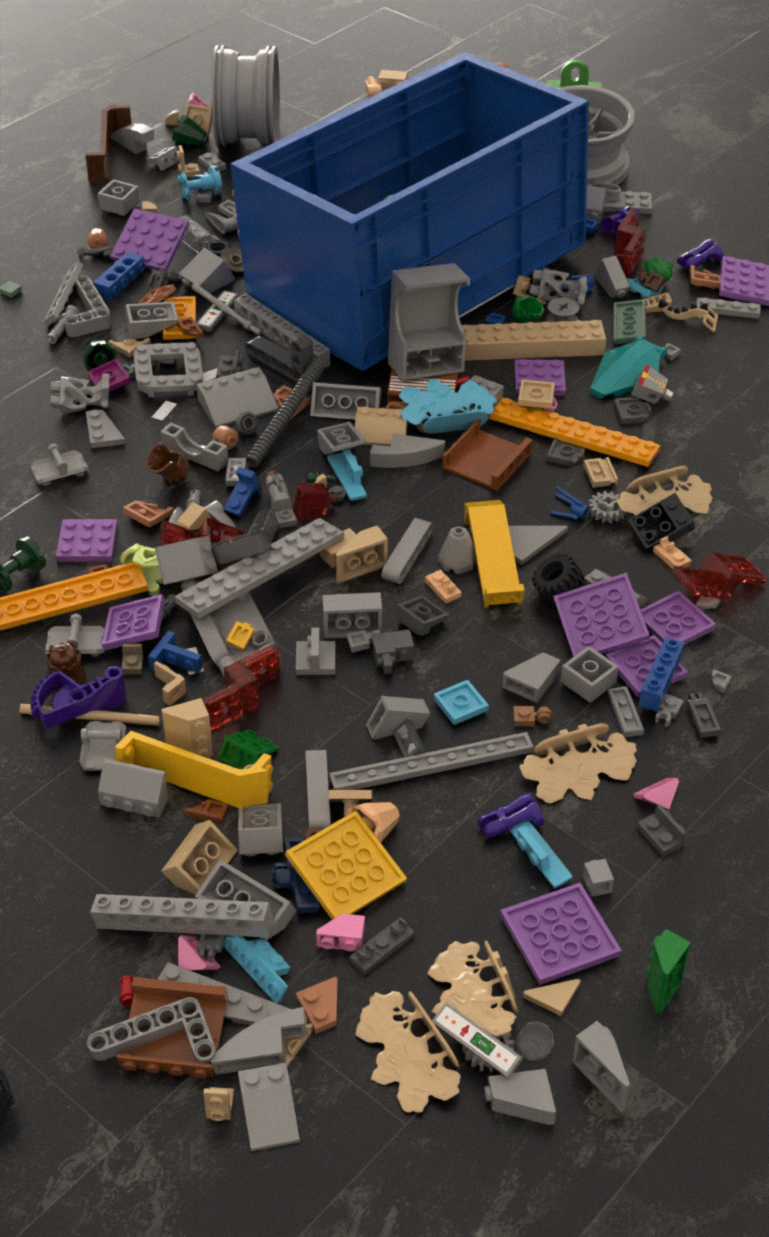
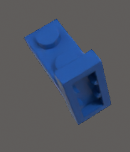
(242, 492)
(168, 652)

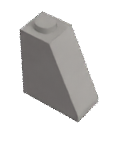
(612, 277)
(532, 676)
(392, 712)
(522, 1095)

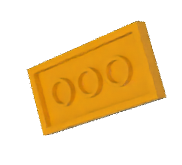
(185, 308)

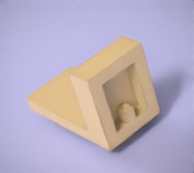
(189, 169)
(522, 286)
(175, 683)
(218, 1103)

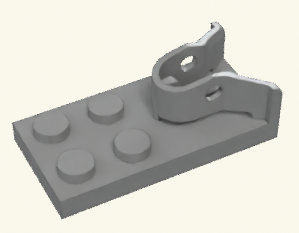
(618, 200)

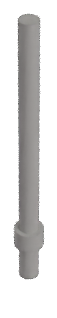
(247, 324)

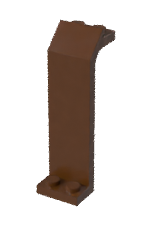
(112, 119)

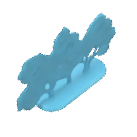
(441, 400)

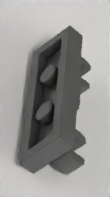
(382, 945)

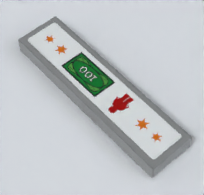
(214, 313)
(477, 1040)

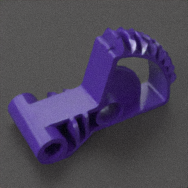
(77, 699)

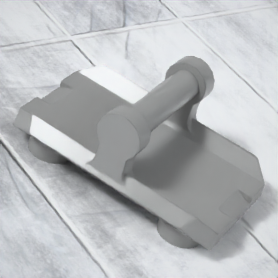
(58, 465)
(85, 638)
(99, 743)

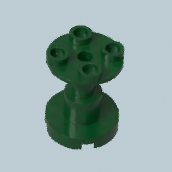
(26, 556)

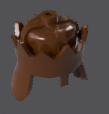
(167, 463)
(67, 660)

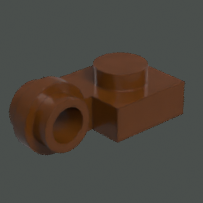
(653, 281)

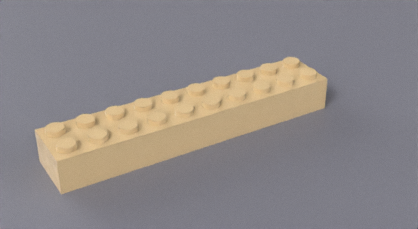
(534, 340)

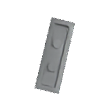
(625, 711)

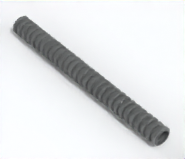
(284, 413)

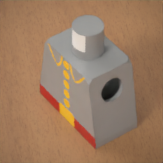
(651, 386)

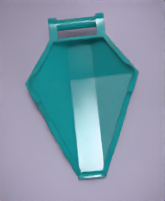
(623, 365)

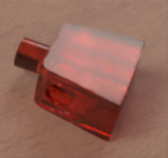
(312, 500)

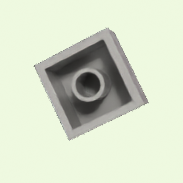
(118, 197)
(589, 674)

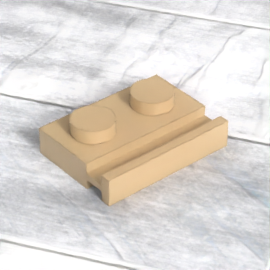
(600, 472)

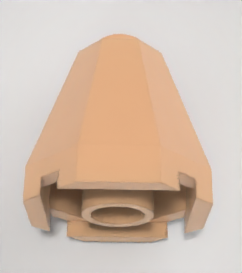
(378, 817)

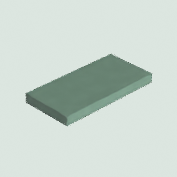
(629, 321)

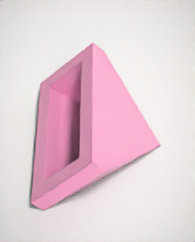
(659, 793)
(189, 956)

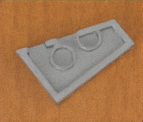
(102, 430)

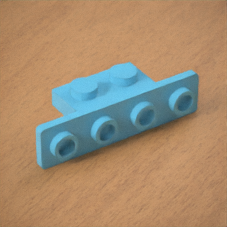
(348, 473)
(541, 854)
(260, 963)

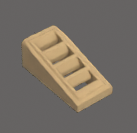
(653, 302)

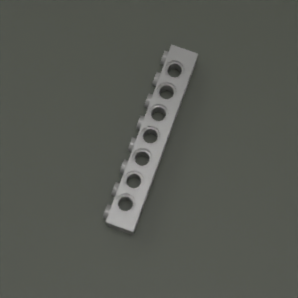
(276, 327)
(182, 915)

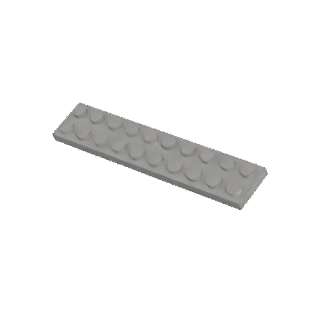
(258, 568)

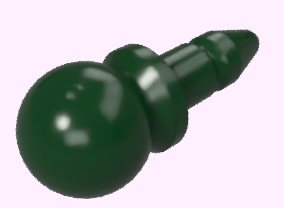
(311, 477)

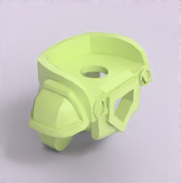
(149, 565)

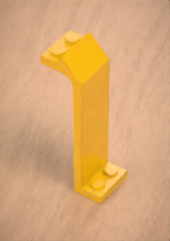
(494, 552)
(197, 773)

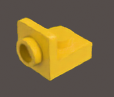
(240, 635)

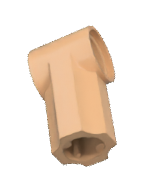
(372, 86)

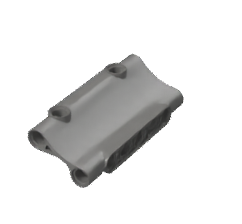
(218, 624)

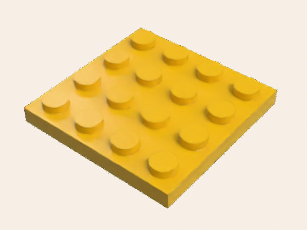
(345, 866)

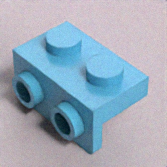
(637, 286)

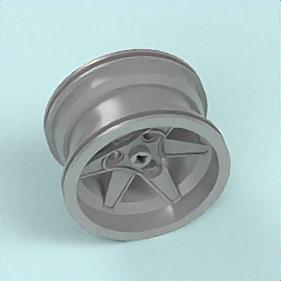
(245, 96)
(608, 126)

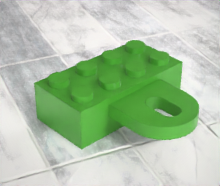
(567, 80)

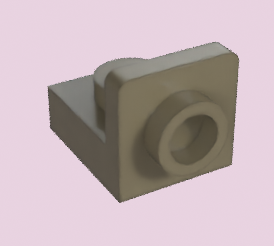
(132, 659)

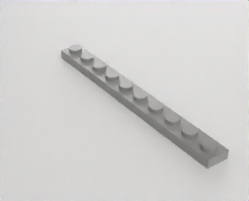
(431, 762)

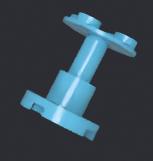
(205, 182)

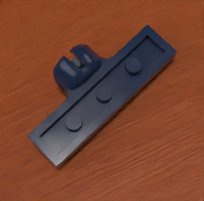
(286, 876)

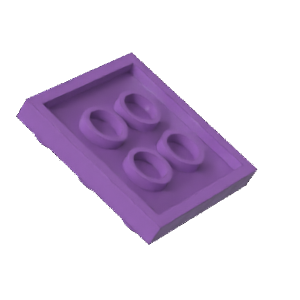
(541, 371)
(86, 540)
(677, 619)
(133, 622)
(636, 662)

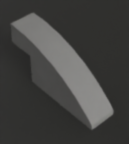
(134, 137)
(406, 452)
(261, 1042)

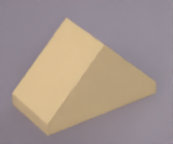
(193, 517)

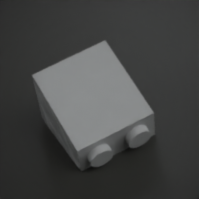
(207, 272)

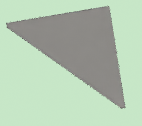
(531, 540)

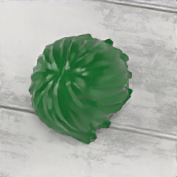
(659, 266)
(527, 309)

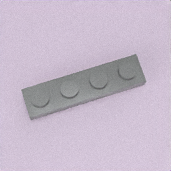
(731, 308)

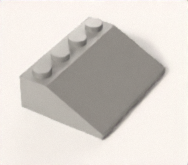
(234, 394)

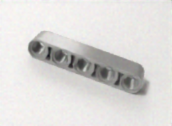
(407, 551)
(317, 789)

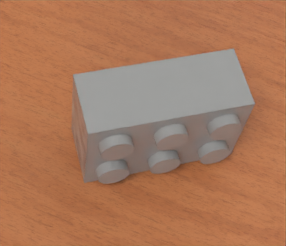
(351, 614)

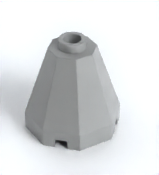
(457, 551)

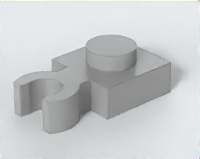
(669, 708)

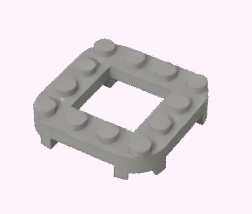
(143, 369)

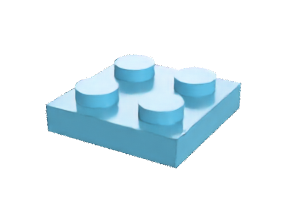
(461, 702)

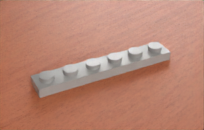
(63, 293)

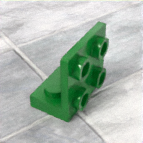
(244, 748)

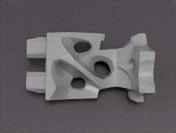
(547, 283)
(85, 396)

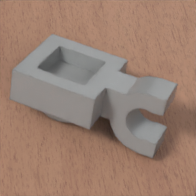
(360, 640)

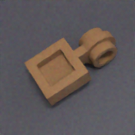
(526, 716)

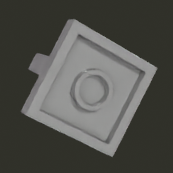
(315, 656)

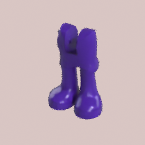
(614, 221)
(700, 254)
(523, 808)

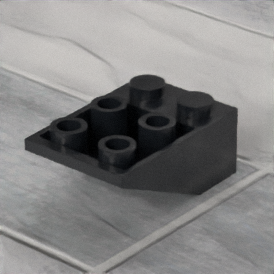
(662, 520)

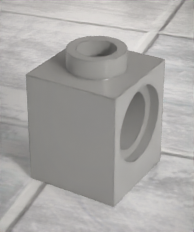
(598, 877)

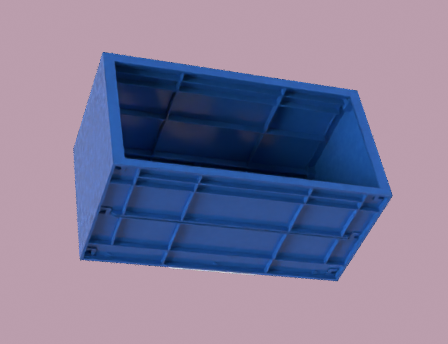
(479, 178)

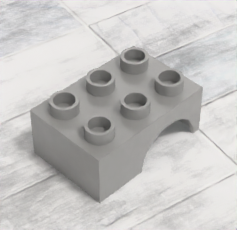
(425, 321)

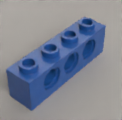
(119, 275)
(661, 674)

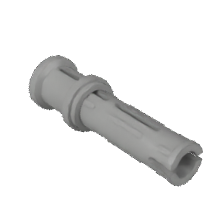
(60, 326)

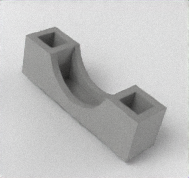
(212, 456)

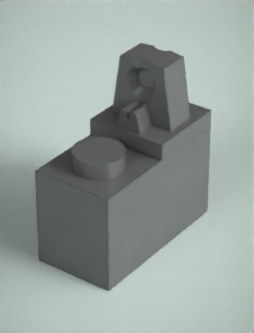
(392, 648)

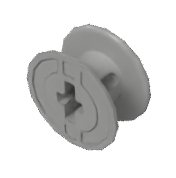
(562, 310)

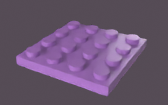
(151, 236)
(744, 280)
(602, 616)
(560, 933)

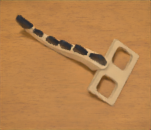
(693, 311)

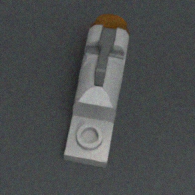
(280, 500)

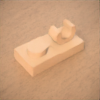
(670, 554)
(443, 586)

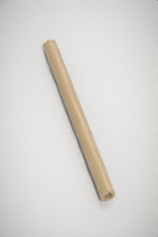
(105, 716)

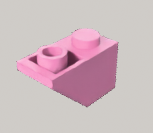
(343, 933)

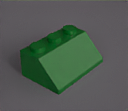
(666, 967)

